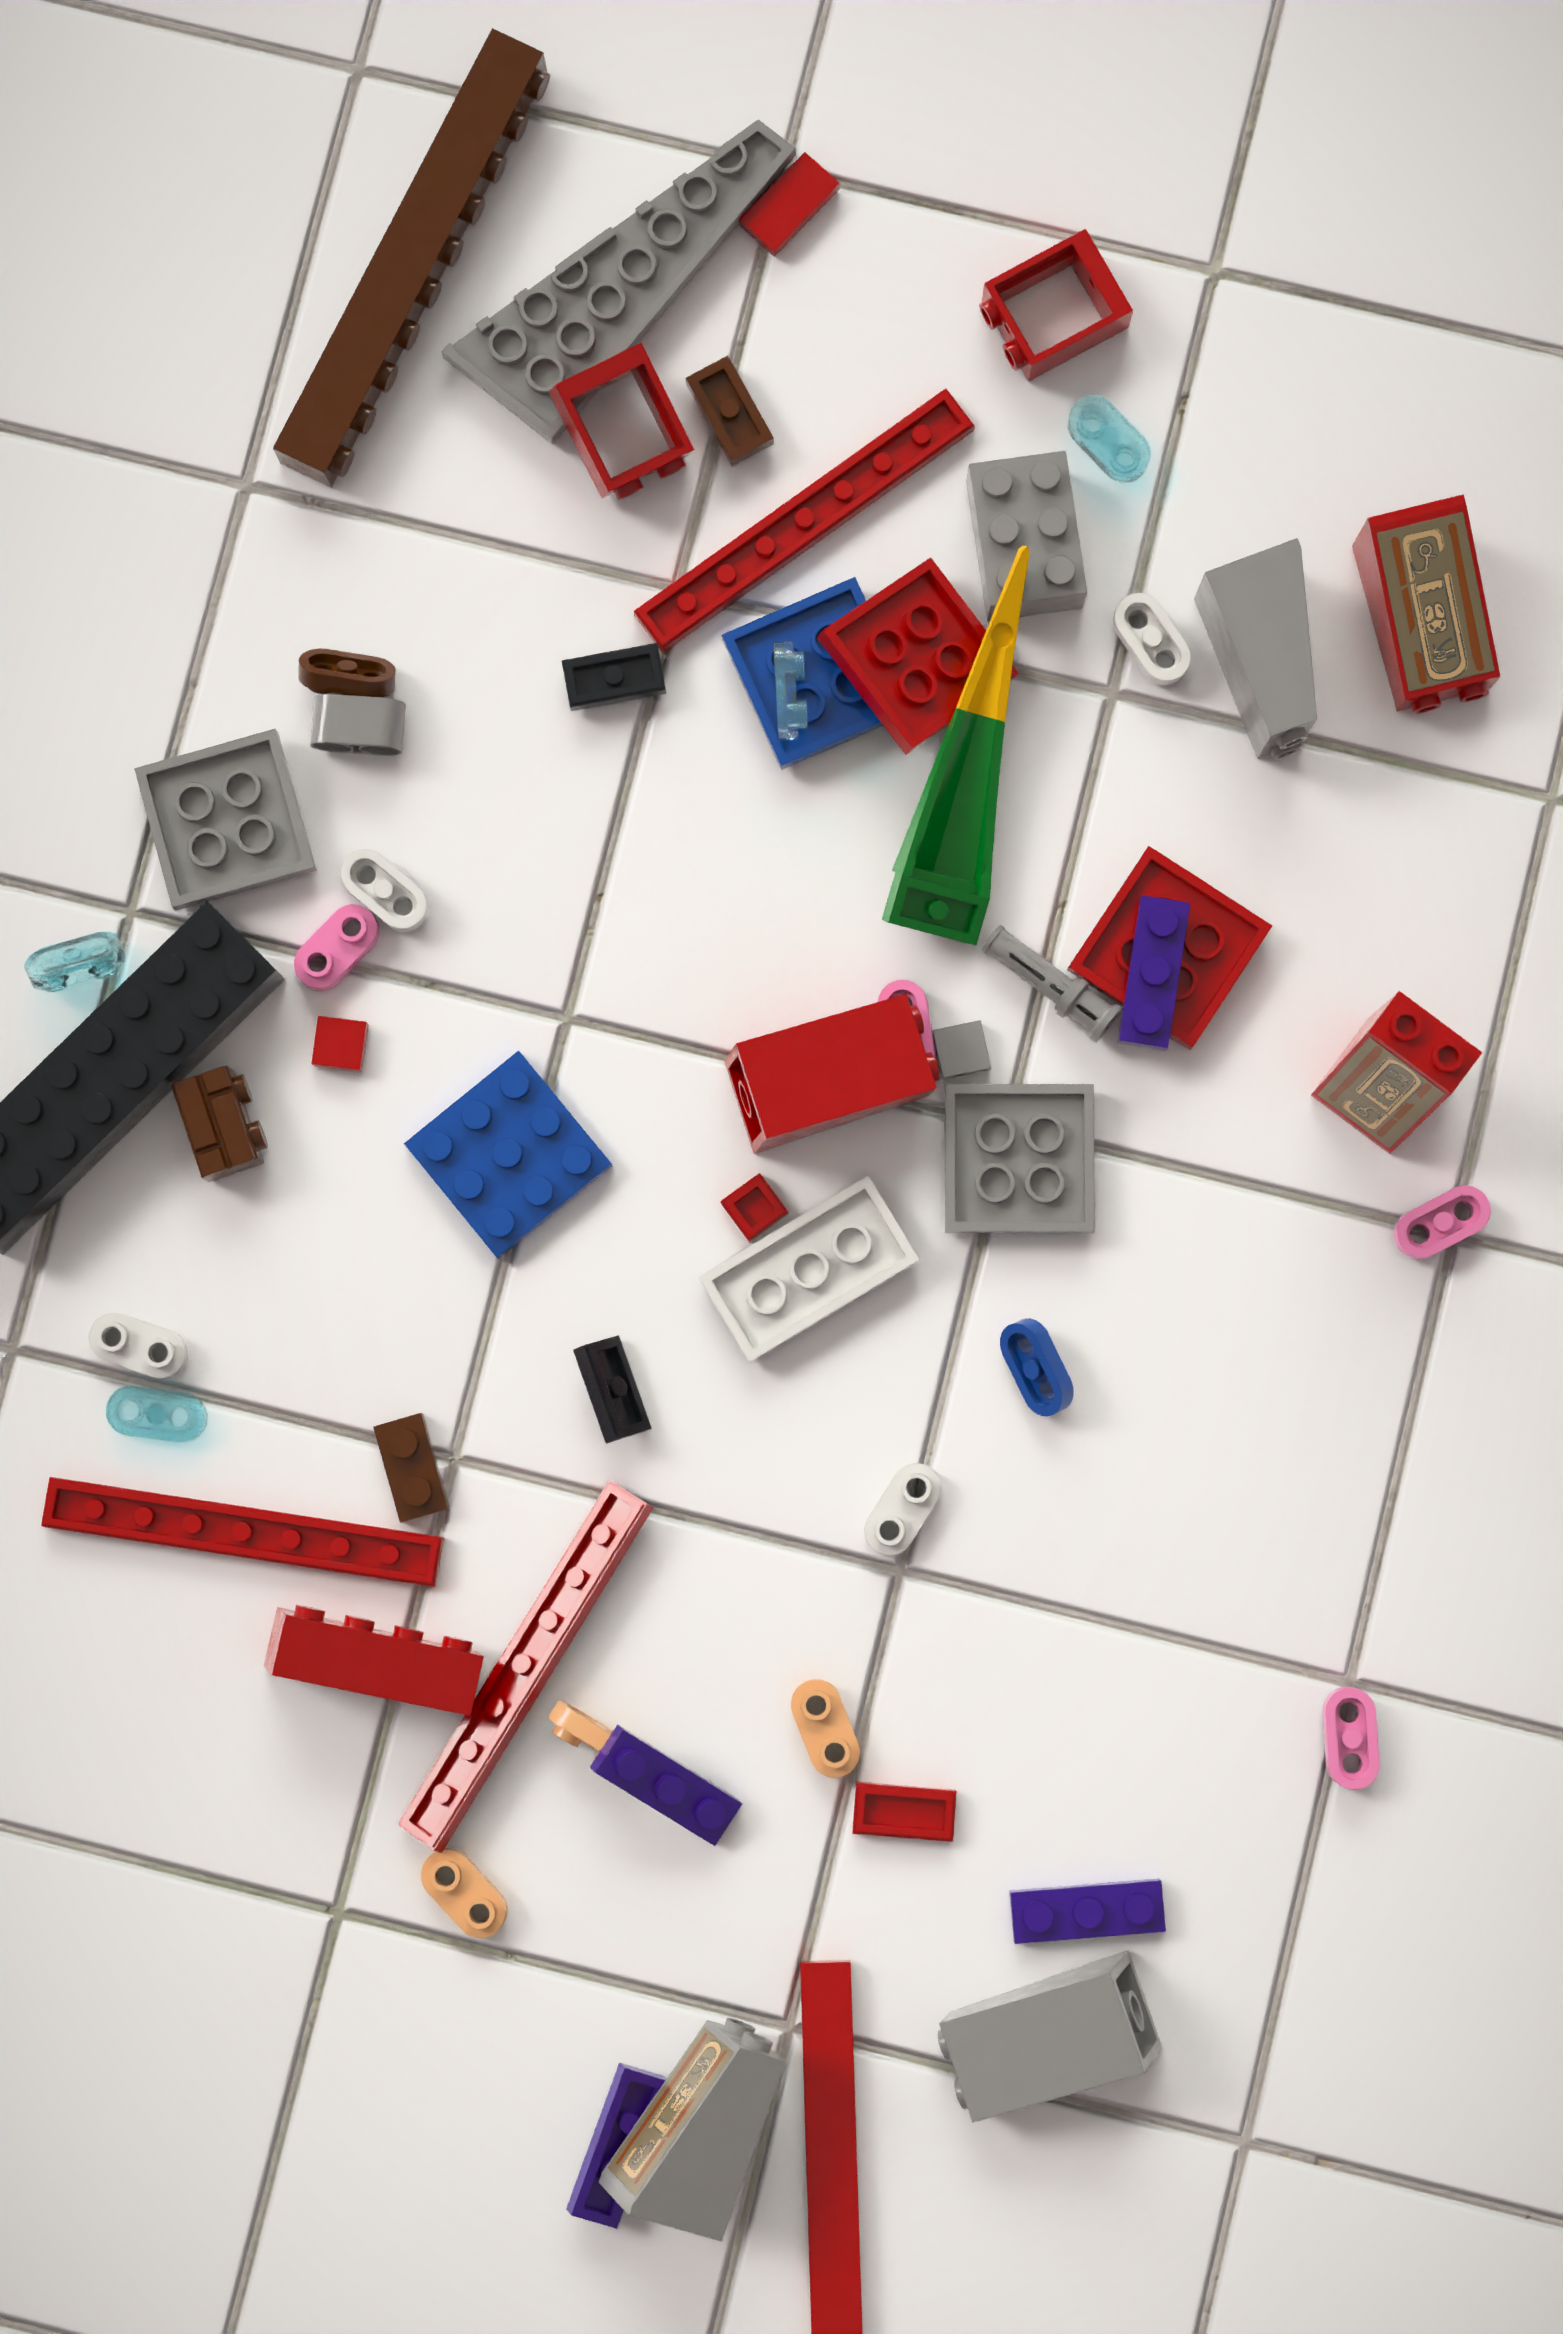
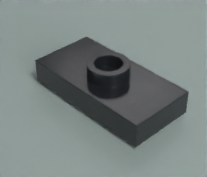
(613, 677)
(612, 1389)

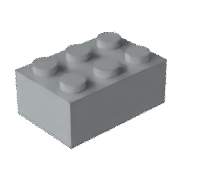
(1031, 506)

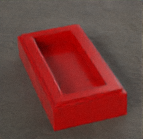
(789, 204)
(904, 1811)

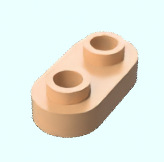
(575, 1726)
(825, 1728)
(468, 1889)

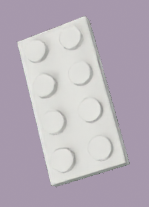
(809, 1268)

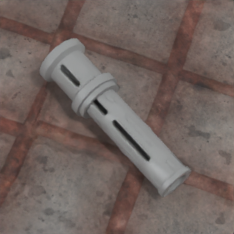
(1070, 996)

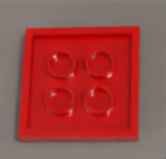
(909, 653)
(1215, 951)

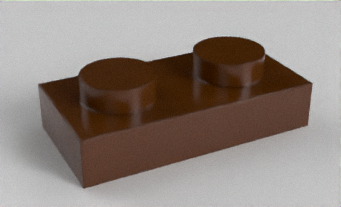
(729, 410)
(411, 1467)

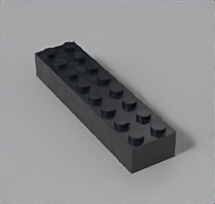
(124, 1063)

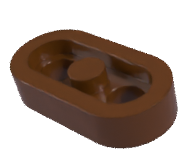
(346, 673)

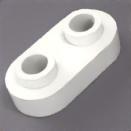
(1154, 639)
(385, 891)
(136, 1345)
(903, 1509)

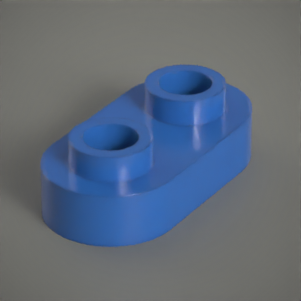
(1036, 1367)

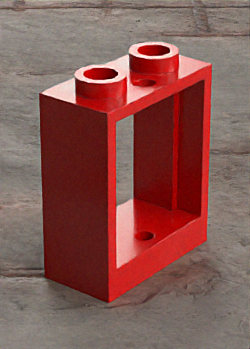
(1097, 281)
(619, 366)

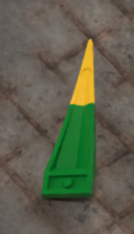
(948, 848)

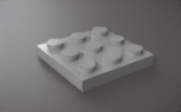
(225, 819)
(1019, 1158)

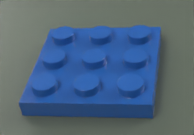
(833, 704)
(508, 1154)

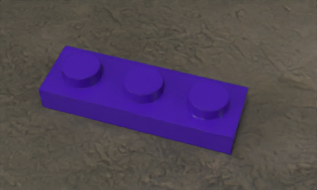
(1153, 973)
(666, 1785)
(1087, 1911)
(625, 2103)

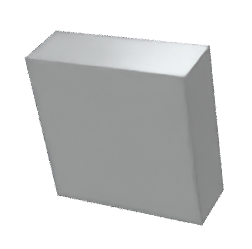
(961, 1049)

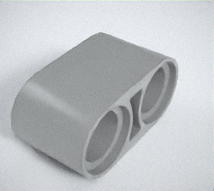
(357, 724)

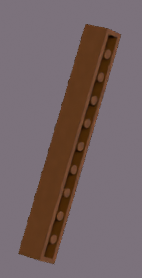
(412, 259)

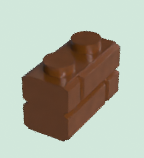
(219, 1122)

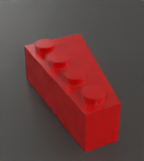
(372, 1660)

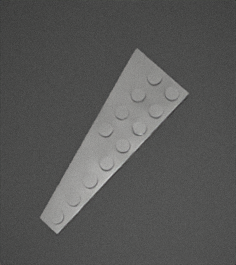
(616, 283)

